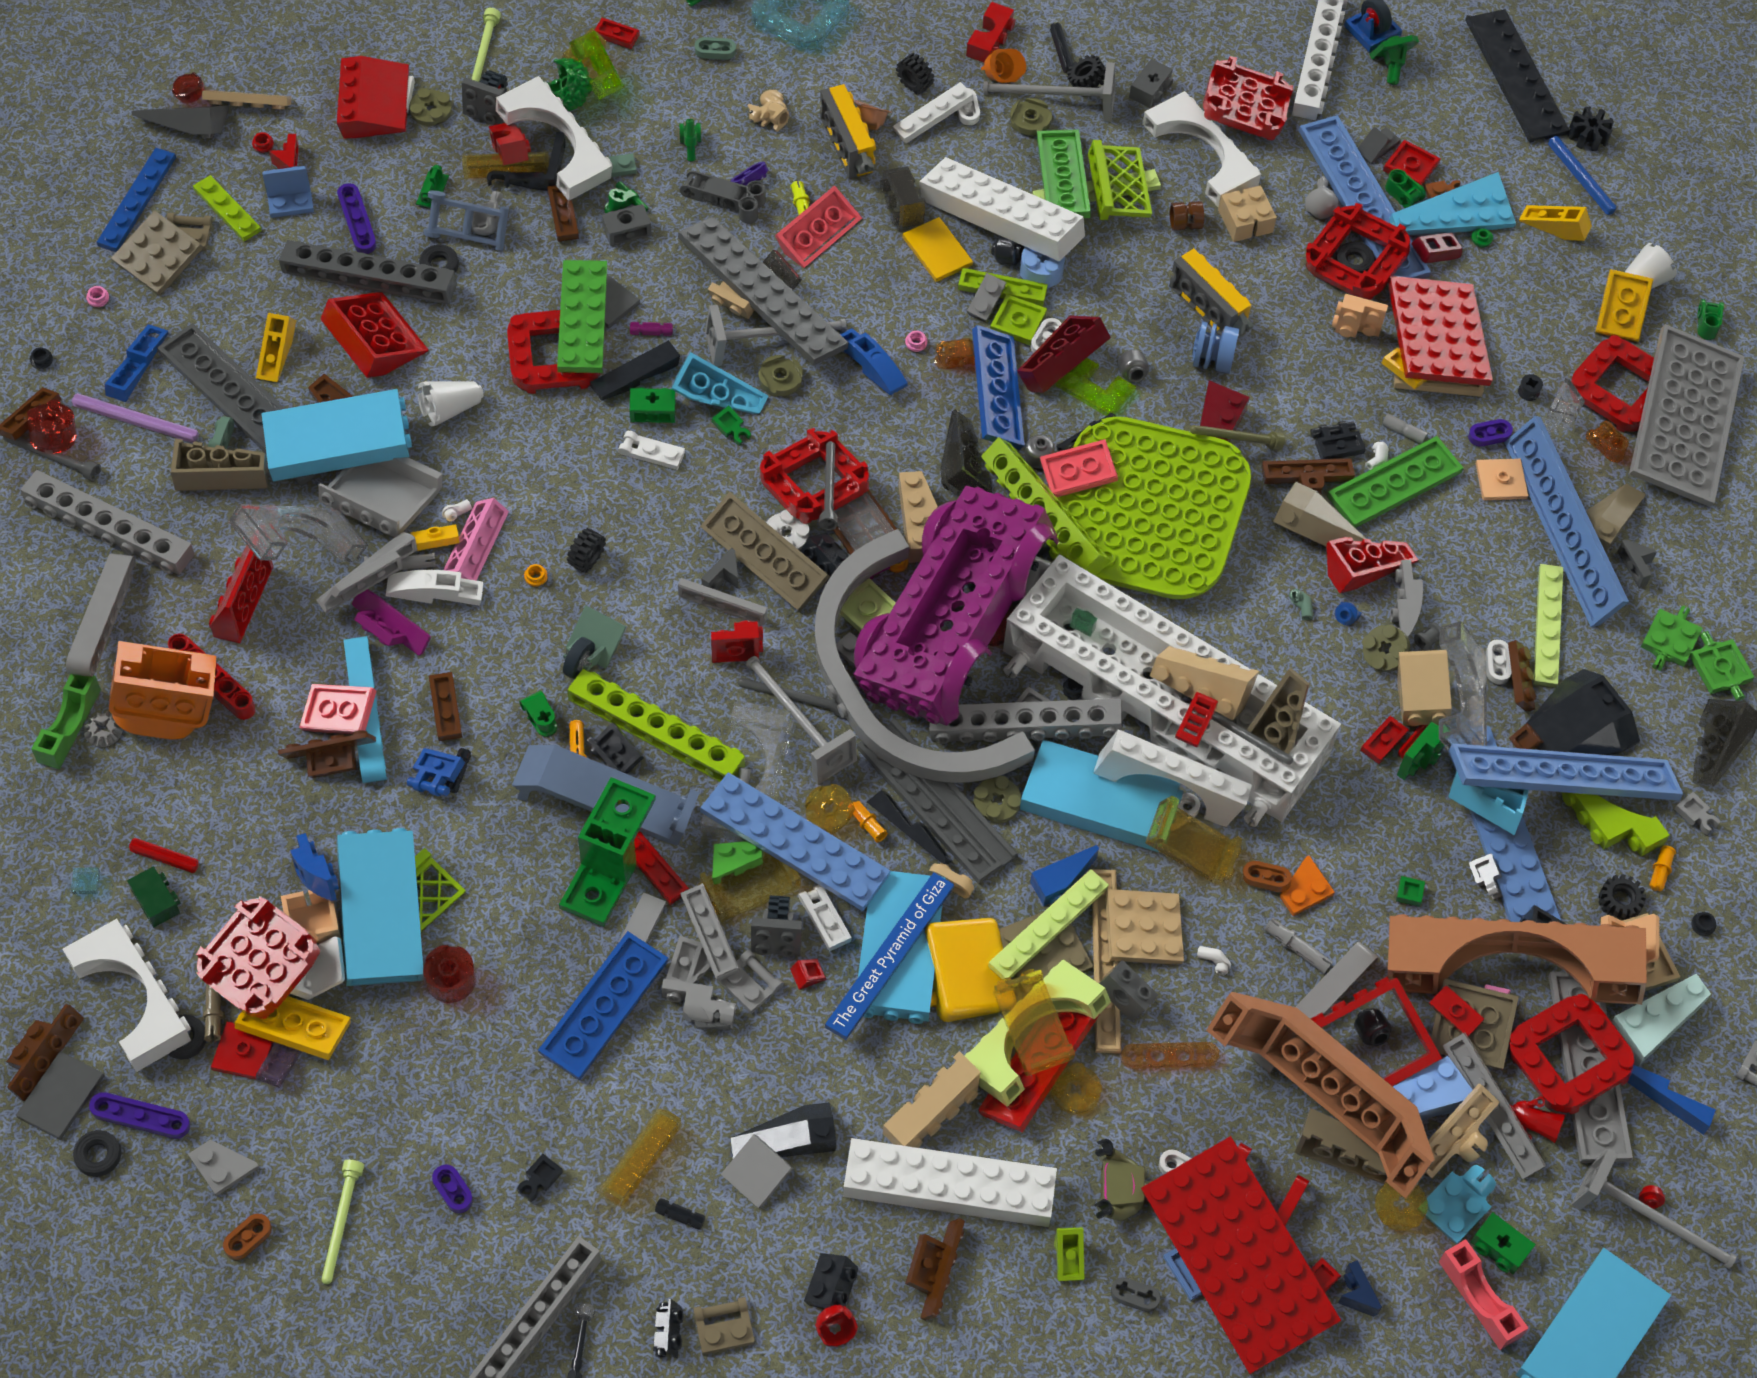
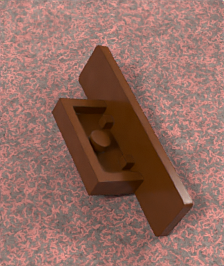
(330, 755)
(40, 1049)
(932, 1266)

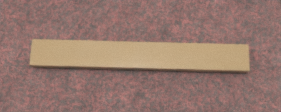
(1108, 1023)

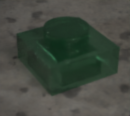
(1083, 621)

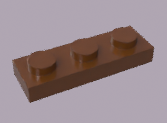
(563, 215)
(17, 422)
(1522, 675)
(445, 706)

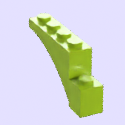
(1612, 823)

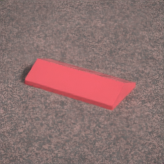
(816, 226)

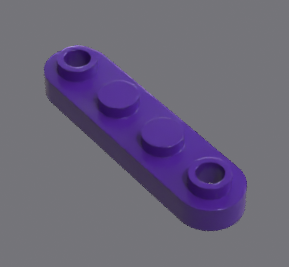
(356, 218)
(139, 1115)

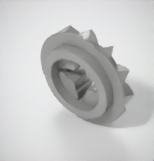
(102, 738)

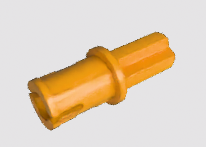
(868, 822)
(1662, 868)

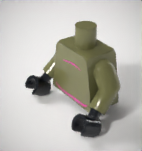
(1120, 1184)

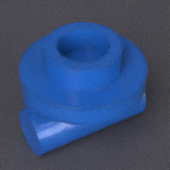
(1347, 613)

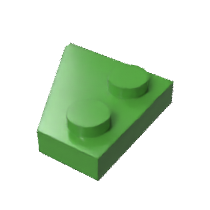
(735, 859)

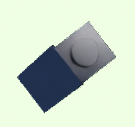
(1362, 1297)

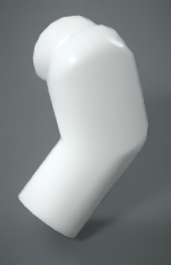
(1381, 455)
(451, 512)
(1217, 956)

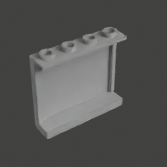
(383, 493)

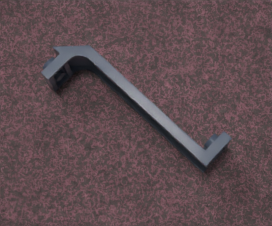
(583, 781)

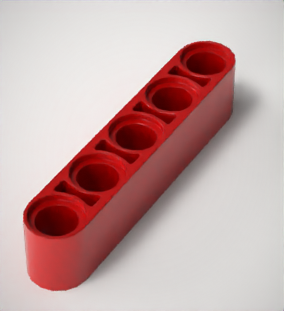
(223, 682)

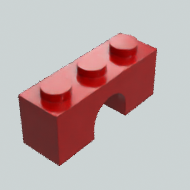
(998, 21)
(509, 143)

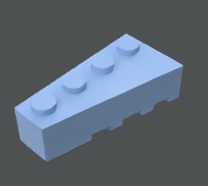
(1435, 1089)

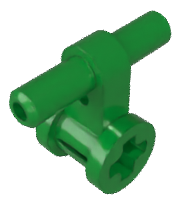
(690, 136)
(622, 198)

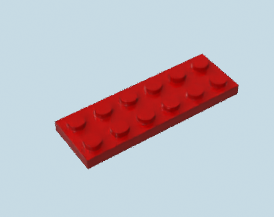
(1037, 1085)

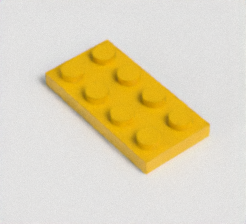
(299, 1027)

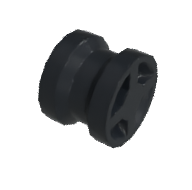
(1525, 389)

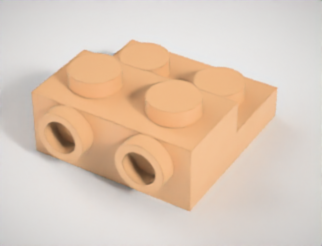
(1358, 315)

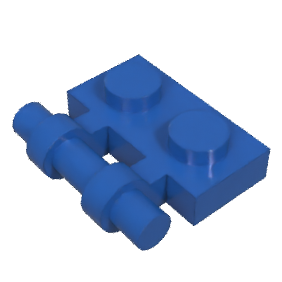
(437, 765)

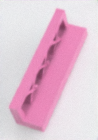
(477, 544)

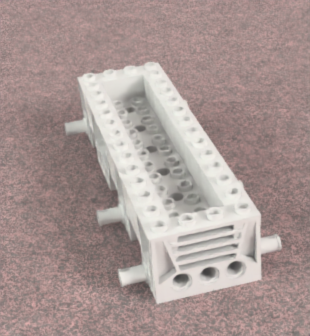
(1138, 636)

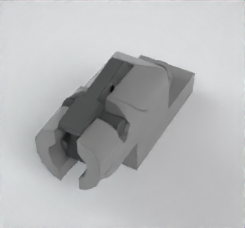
(699, 1005)

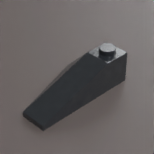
(794, 1133)

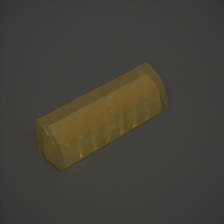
(481, 164)
(640, 1157)

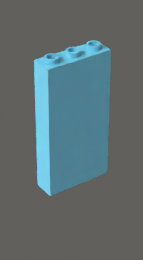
(336, 434)
(1070, 793)
(379, 907)
(911, 985)
(1597, 1323)

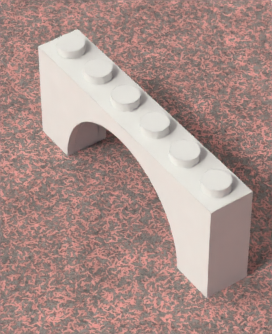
(537, 103)
(1184, 116)
(1131, 755)
(160, 1027)

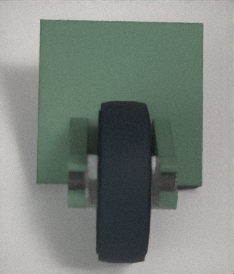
(592, 642)

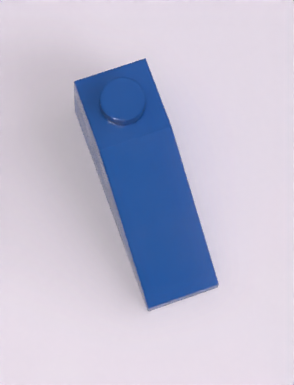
(1060, 876)

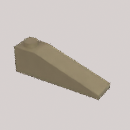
(1613, 513)
(1313, 516)
(1282, 712)

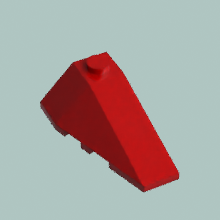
(1362, 562)

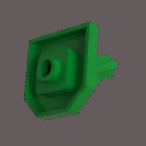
(1394, 54)

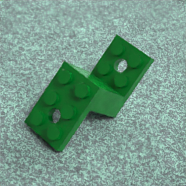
(607, 851)

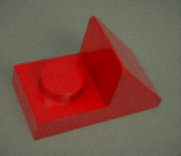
(288, 156)

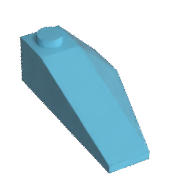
(711, 385)

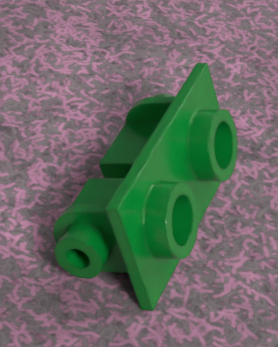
(434, 181)

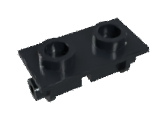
(669, 1317)

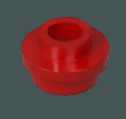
(265, 138)
(1652, 1196)

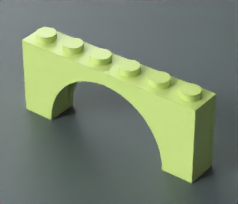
(1069, 992)

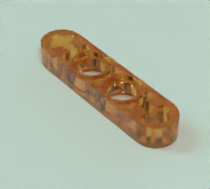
(1170, 1059)

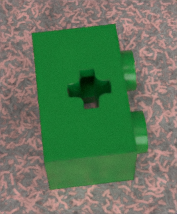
(652, 405)
(1498, 1231)

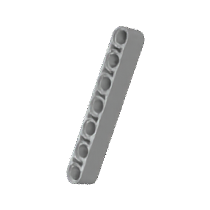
(100, 615)
(1332, 987)

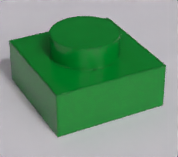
(1410, 891)

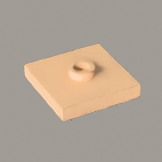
(1501, 479)

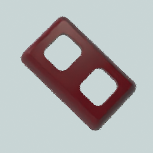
(1443, 252)

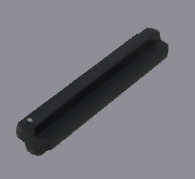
(1061, 46)

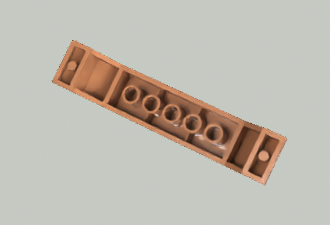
(1333, 1080)

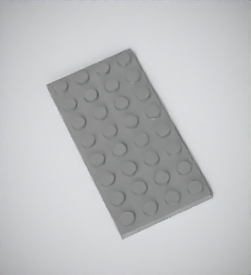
(1687, 415)

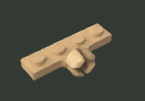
(1461, 1130)

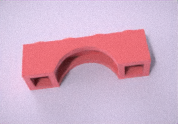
(1467, 1275)

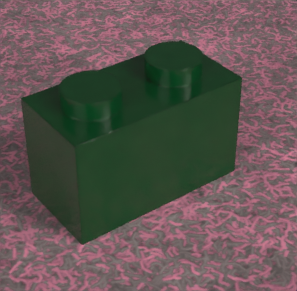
(153, 896)

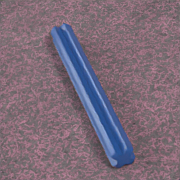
(1582, 175)

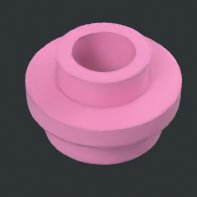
(94, 292)
(916, 336)

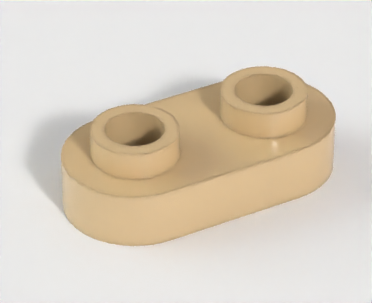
(962, 883)

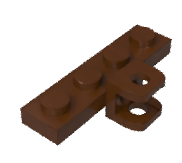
(1308, 472)

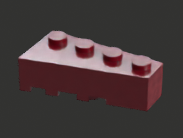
(1063, 351)
(1223, 407)

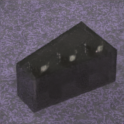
(903, 198)

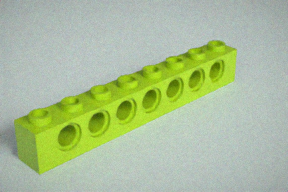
(1002, 454)
(588, 683)

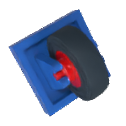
(1372, 24)

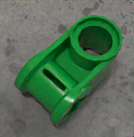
(1404, 188)
(1709, 319)
(540, 713)

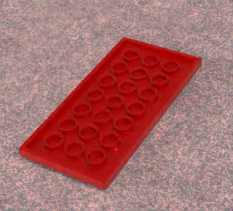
(1240, 1255)

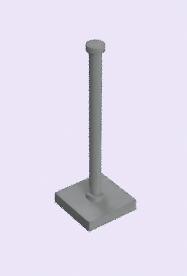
(1106, 92)
(717, 336)
(831, 755)
(1596, 1180)

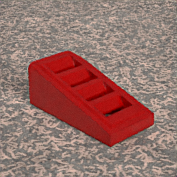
(1204, 706)

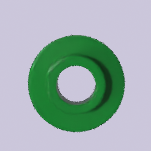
(1482, 241)

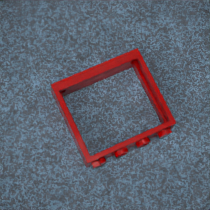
(1361, 998)

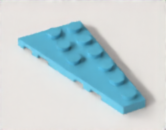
(1460, 210)

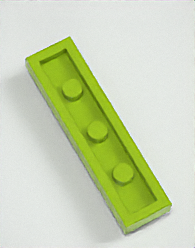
(227, 208)
(1023, 289)

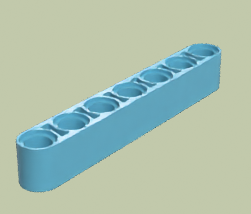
(360, 675)

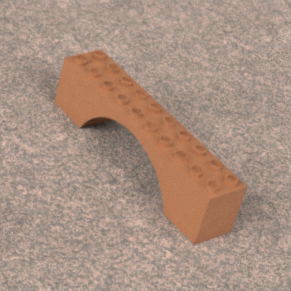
(1601, 958)

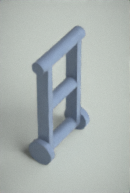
(435, 232)

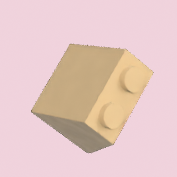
(1423, 687)

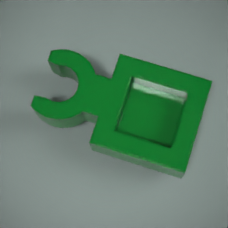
(730, 423)

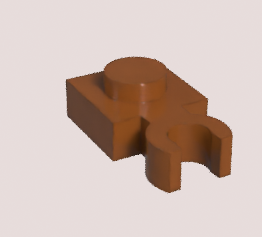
(1440, 187)

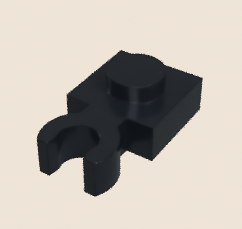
(540, 1174)

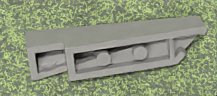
(370, 572)

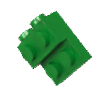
(1422, 753)

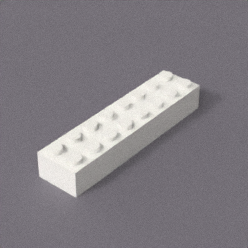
(1002, 209)
(950, 1182)

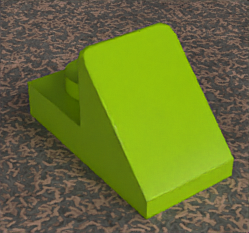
(1070, 1253)

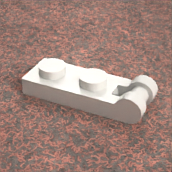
(651, 450)
(825, 918)

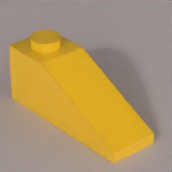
(1560, 221)
(275, 346)

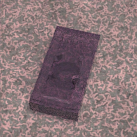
(277, 1065)

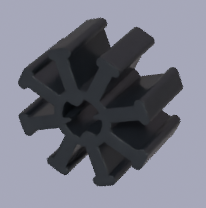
(1590, 128)

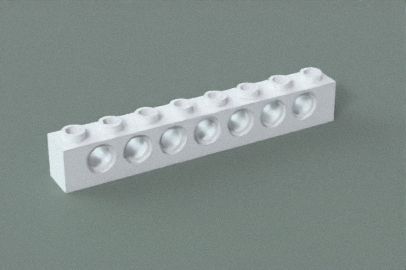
(1319, 59)

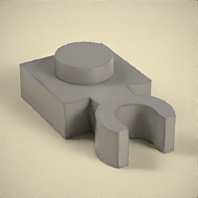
(1694, 811)

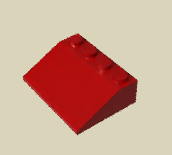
(372, 97)
(372, 332)
(240, 597)

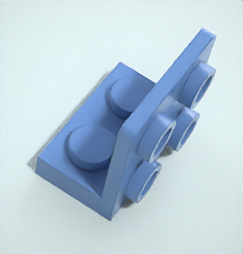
(288, 191)

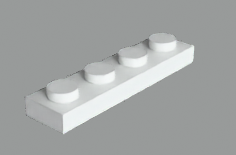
(933, 112)

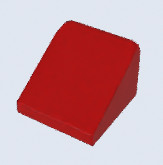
(807, 973)

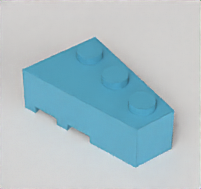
(1495, 804)

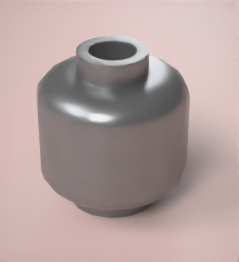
(1133, 365)
(1037, 447)

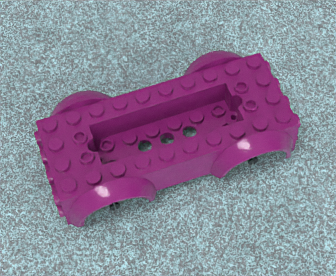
(975, 540)

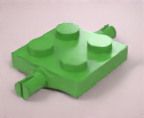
(1671, 638)
(1721, 666)

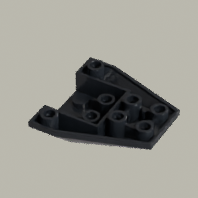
(1585, 718)

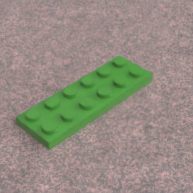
(1063, 170)
(582, 316)
(1395, 482)

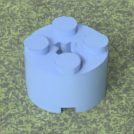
(1041, 268)

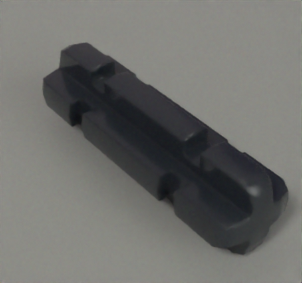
(465, 754)
(679, 1213)

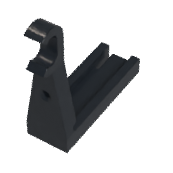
(535, 180)

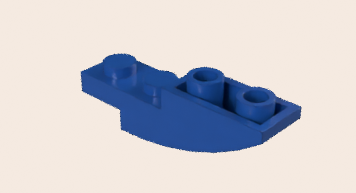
(874, 361)
(313, 869)

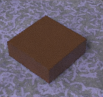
(1526, 738)

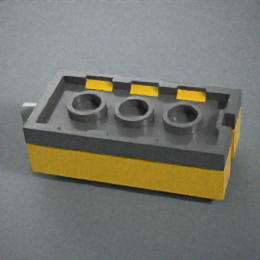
(847, 131)
(1209, 293)

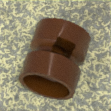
(1179, 215)

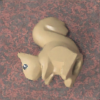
(772, 110)

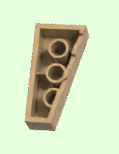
(916, 507)
(1194, 674)
(934, 1104)

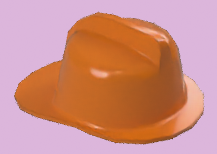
(1004, 62)

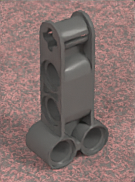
(726, 194)

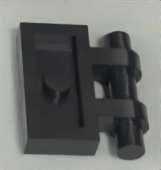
(1340, 445)

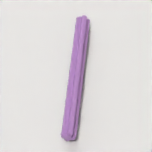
(135, 418)

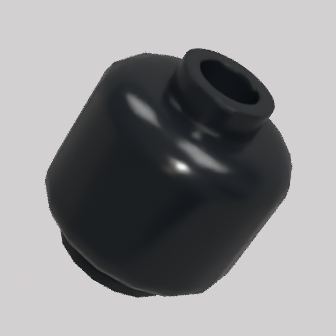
(1007, 251)
(1372, 1027)

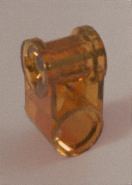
(957, 352)
(1608, 441)

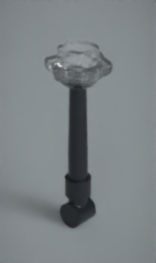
(584, 1313)

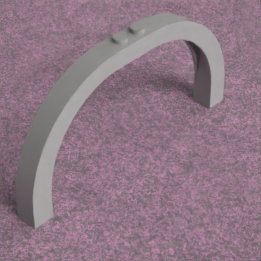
(912, 759)

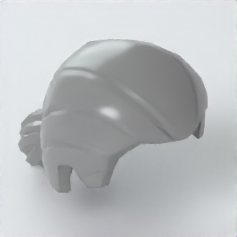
(1322, 200)
(487, 224)

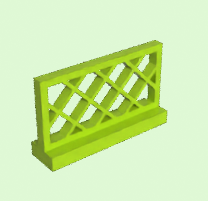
(1103, 181)
(423, 862)

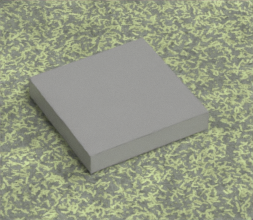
(757, 1171)

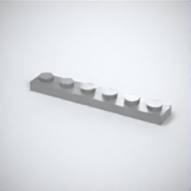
(1502, 1118)

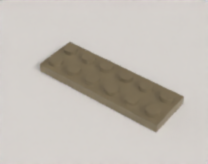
(765, 551)

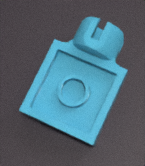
(1460, 1202)

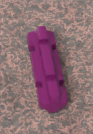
(651, 328)

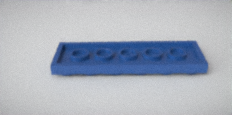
(997, 386)
(603, 1005)

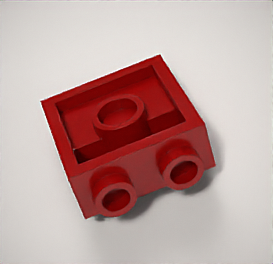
(737, 644)

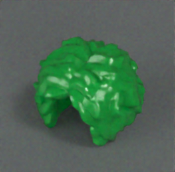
(572, 84)

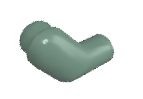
(1303, 602)

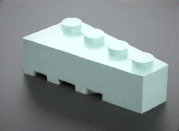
(1653, 1022)

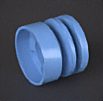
(1215, 347)

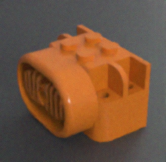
(161, 690)

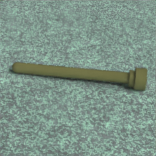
(1273, 440)

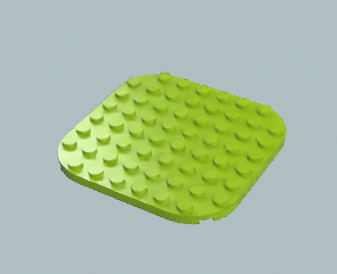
(1169, 511)

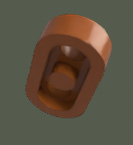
(1267, 877)
(247, 1237)

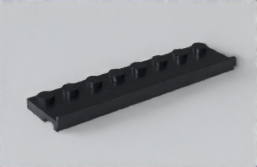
(1517, 75)

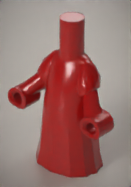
(1537, 1120)

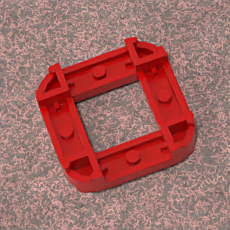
(1358, 284)
(1596, 364)
(522, 370)
(804, 505)
(1587, 1086)

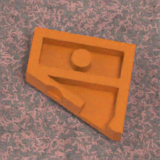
(1306, 888)

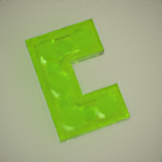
(591, 47)
(1080, 387)

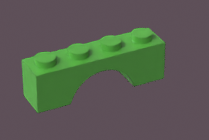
(56, 741)

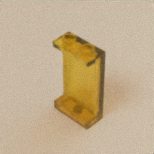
(1193, 842)
(751, 888)
(1033, 1022)

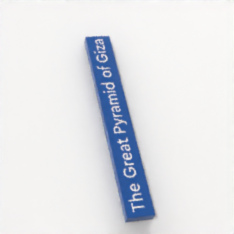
(889, 956)

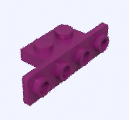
(388, 623)

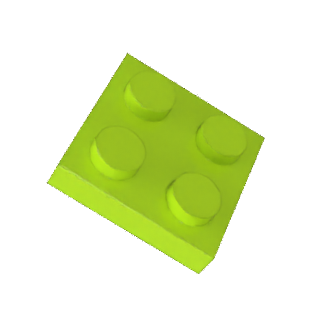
(1018, 319)

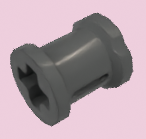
(1428, 637)

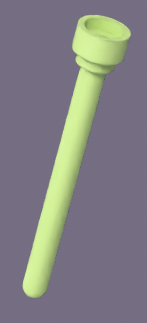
(491, 18)
(352, 1170)

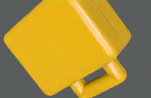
(962, 975)

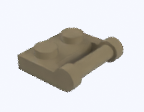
(199, 235)
(724, 1334)

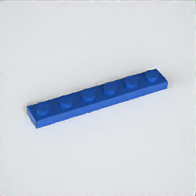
(136, 199)

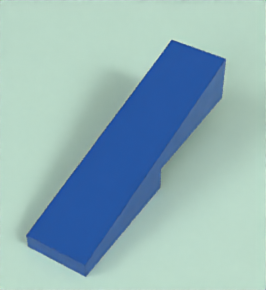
(139, 356)
(1688, 1110)

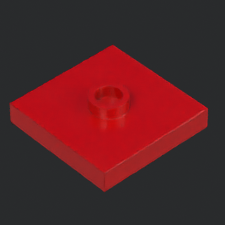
(1414, 161)
(240, 1052)

